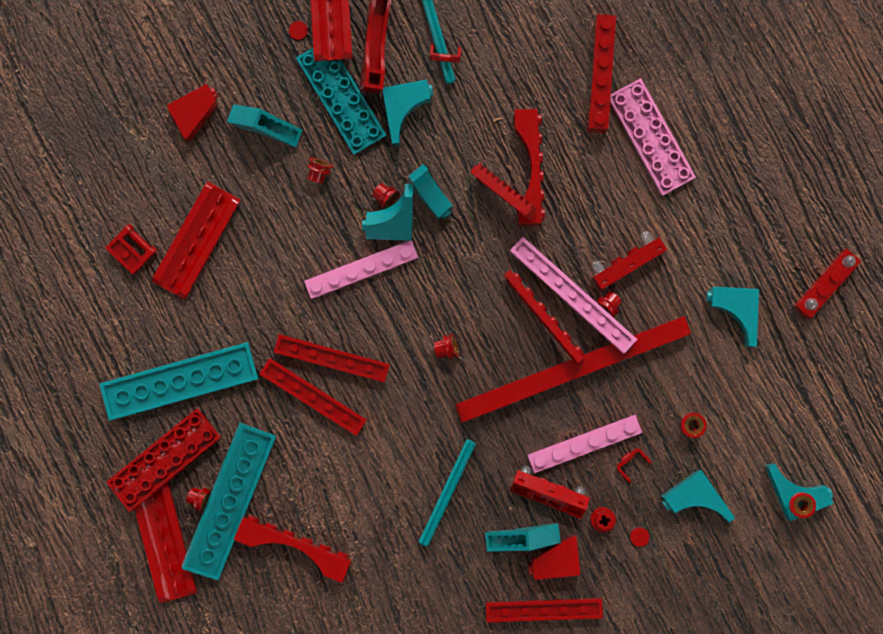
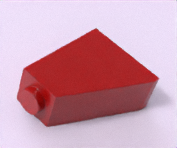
(193, 110)
(556, 561)

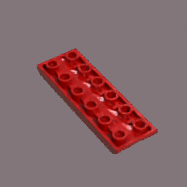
(331, 30)
(196, 240)
(163, 460)
(165, 546)

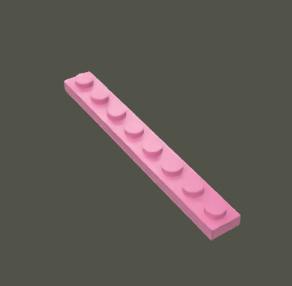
(573, 295)

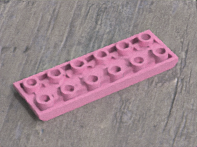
(651, 137)

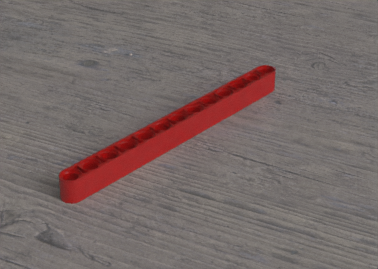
(569, 370)

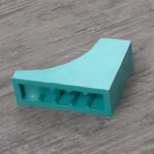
(401, 101)
(265, 124)
(430, 193)
(393, 222)
(741, 305)
(785, 490)
(696, 491)
(523, 538)

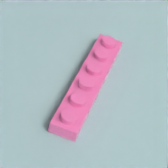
(361, 269)
(584, 443)

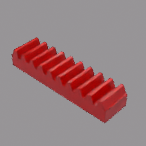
(504, 191)

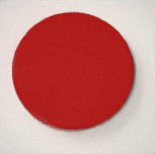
(298, 30)
(639, 536)

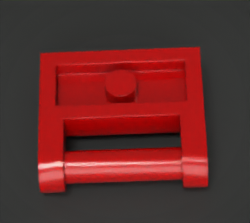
(126, 253)

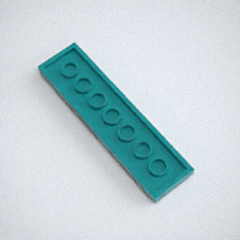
(178, 381)
(228, 501)

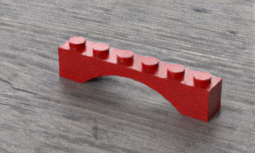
(374, 49)
(602, 73)
(526, 127)
(331, 564)

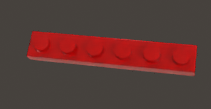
(549, 323)
(331, 358)
(313, 396)
(544, 610)

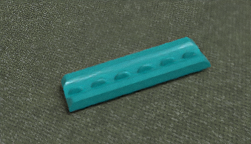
(342, 101)

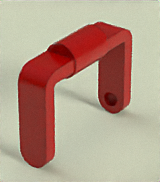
(445, 57)
(626, 458)

